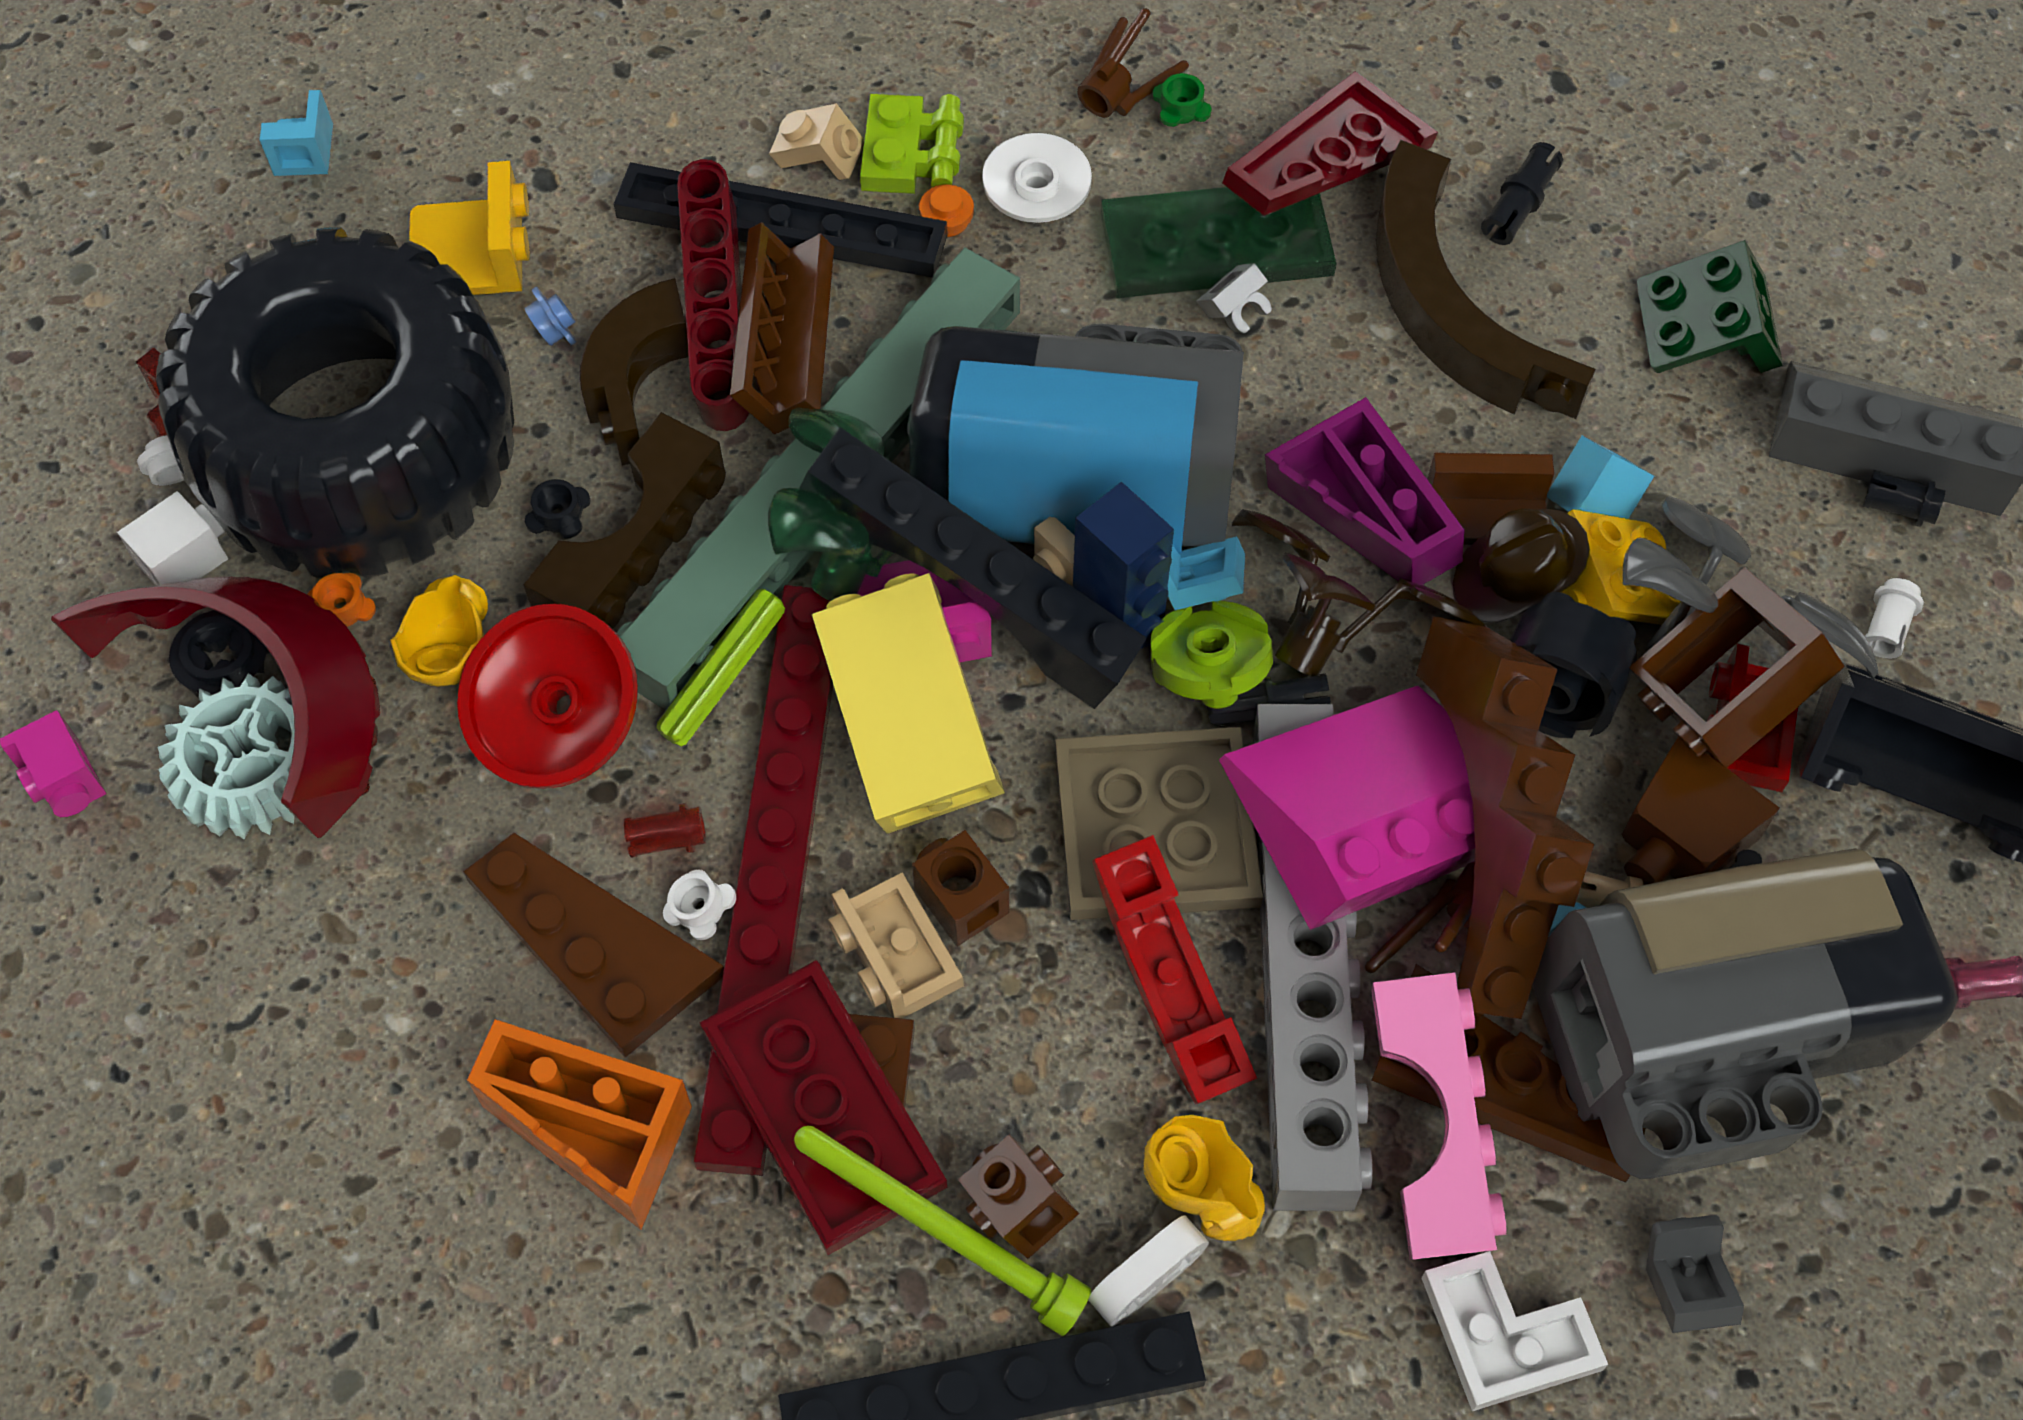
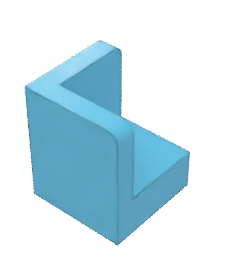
(300, 144)
(1599, 481)

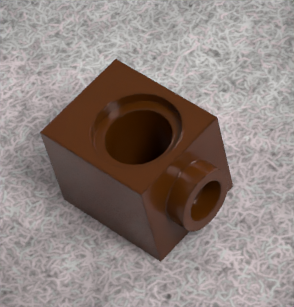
(963, 911)

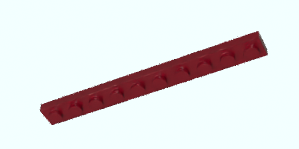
(771, 862)

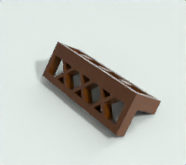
(791, 334)

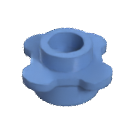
(550, 317)

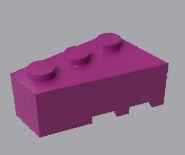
(1368, 494)

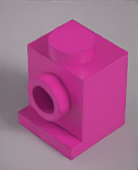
(53, 765)

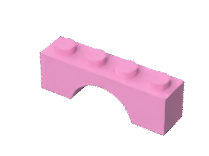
(1424, 1027)

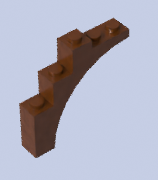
(1516, 781)

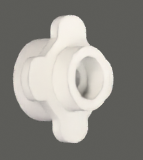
(685, 896)

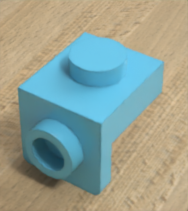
(1206, 573)

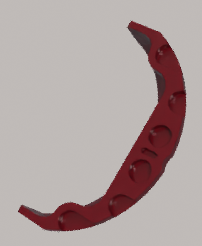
(318, 657)

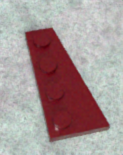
(1326, 145)

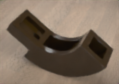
(621, 354)

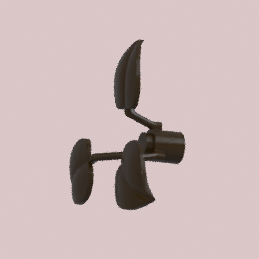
(1315, 632)

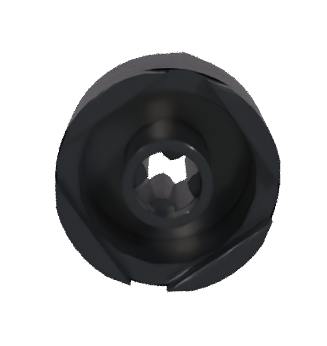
(1590, 661)

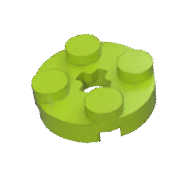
(1215, 677)

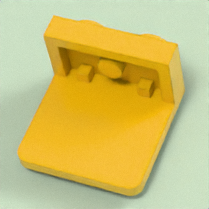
(480, 236)
(1602, 579)

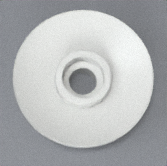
(1037, 177)

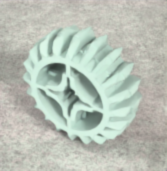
(238, 736)

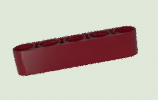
(706, 272)

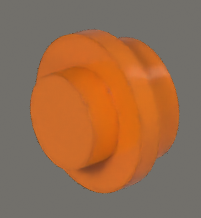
(950, 205)

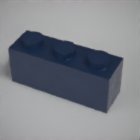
(1124, 558)

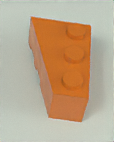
(585, 1112)

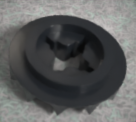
(214, 633)

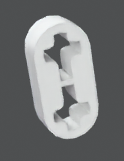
(1148, 1271)

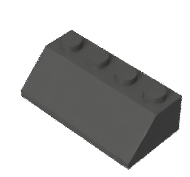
(1869, 426)

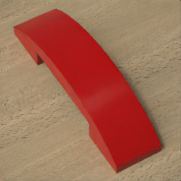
(1169, 971)

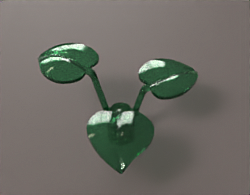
(811, 523)

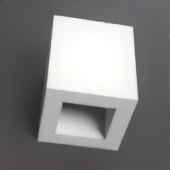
(174, 541)

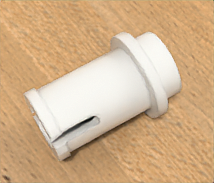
(1896, 605)

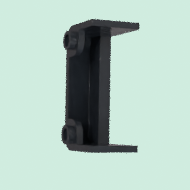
(1920, 752)

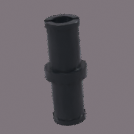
(1522, 193)

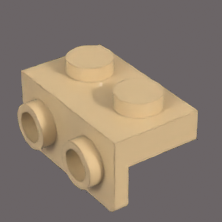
(897, 946)

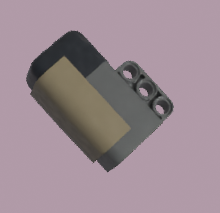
(1736, 1000)

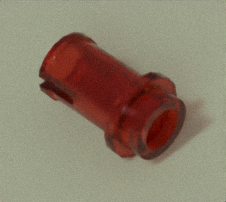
(665, 831)

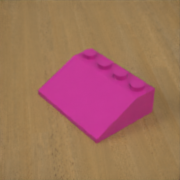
(1360, 803)

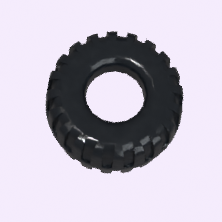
(352, 483)

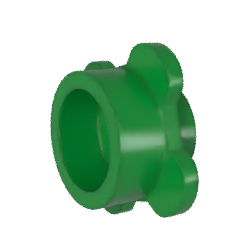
(1181, 100)

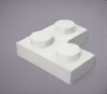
(1503, 1353)

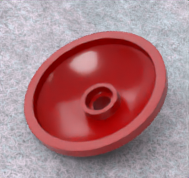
(514, 690)

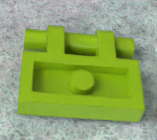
(893, 142)

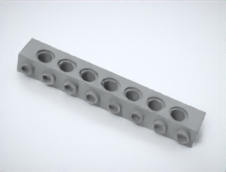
(1302, 1172)

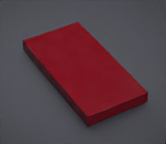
(807, 1065)

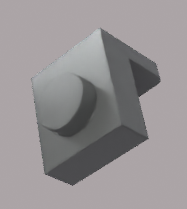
(1691, 1274)

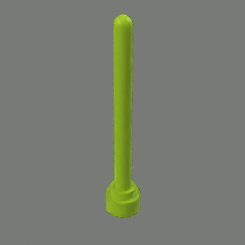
(1053, 1297)

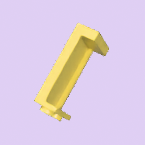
(906, 702)

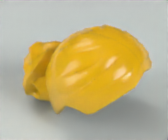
(440, 631)
(1205, 1174)

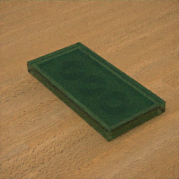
(1203, 234)

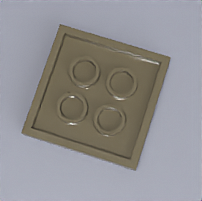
(1164, 787)

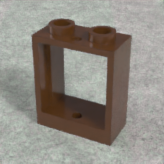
(1707, 637)

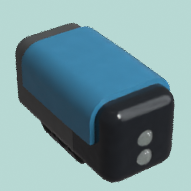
(1054, 422)

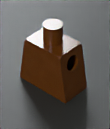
(1693, 818)

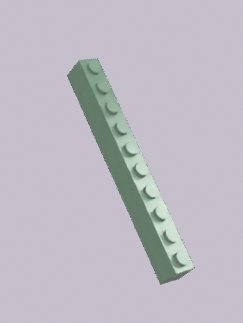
(738, 558)

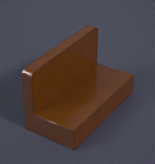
(1489, 485)

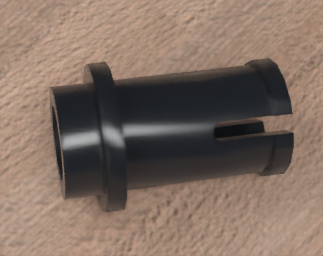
(1905, 498)

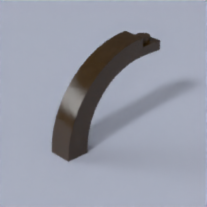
(1441, 315)

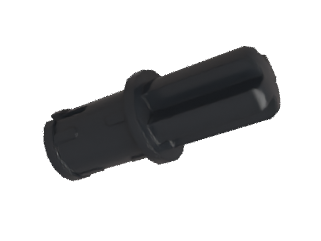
(1270, 692)

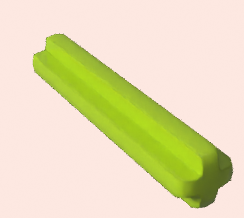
(720, 667)

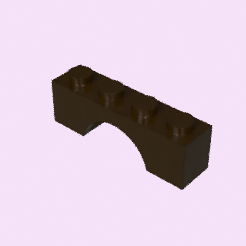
(675, 474)

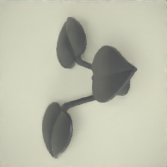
(1656, 568)

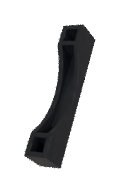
(1056, 624)

